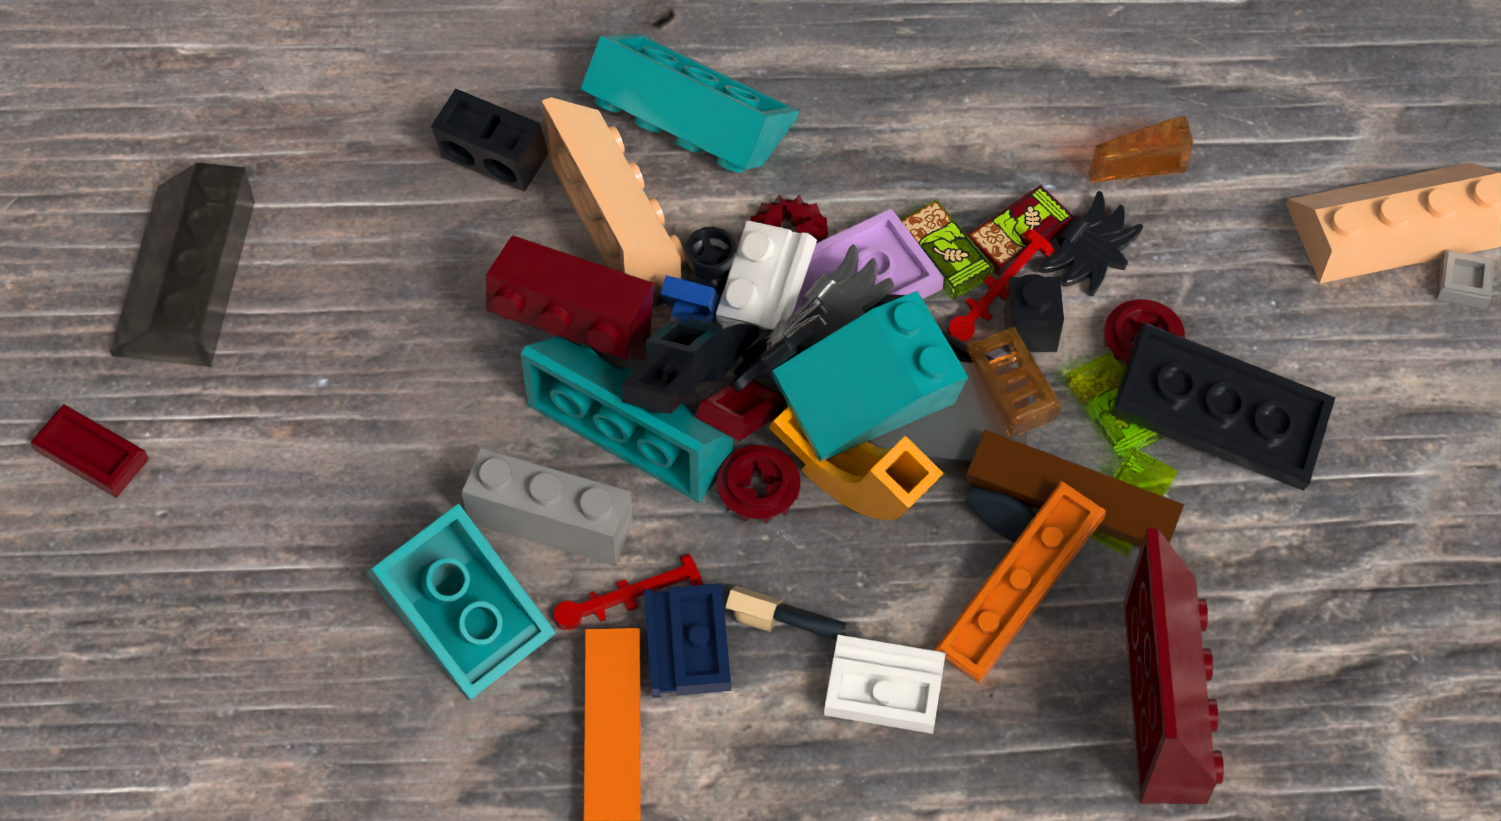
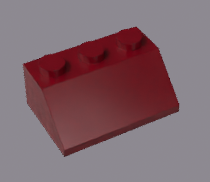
(571, 298)

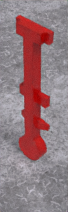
(963, 326)
(569, 614)

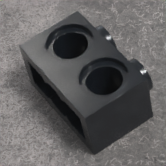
(490, 139)

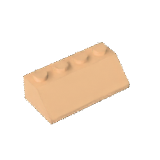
(609, 194)
(1399, 220)

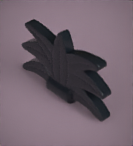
(1092, 245)
(781, 344)

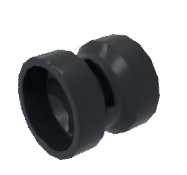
(710, 257)

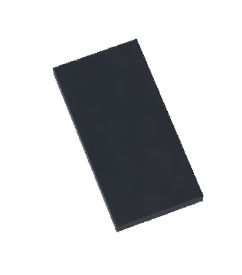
(1223, 406)

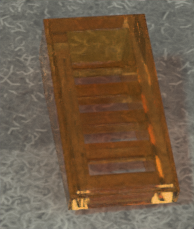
(1145, 152)
(1031, 416)

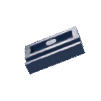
(687, 640)

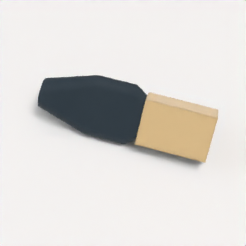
(1000, 512)
(763, 610)

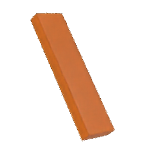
(1020, 582)
(612, 725)

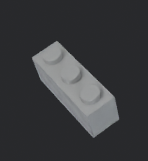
(548, 506)

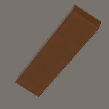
(1034, 475)

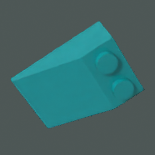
(871, 377)
(460, 602)

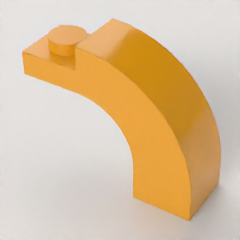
(866, 477)

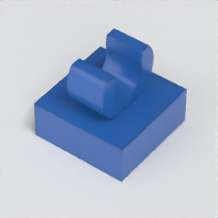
(688, 297)

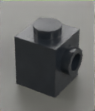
(1035, 311)

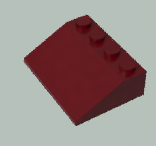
(1170, 678)

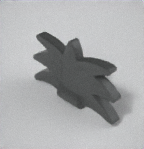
(846, 294)

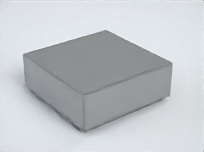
(1466, 279)

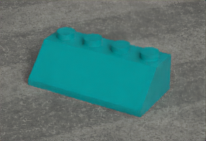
(687, 100)
(585, 396)

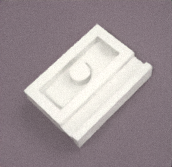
(766, 275)
(884, 684)

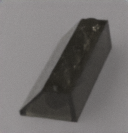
(186, 267)

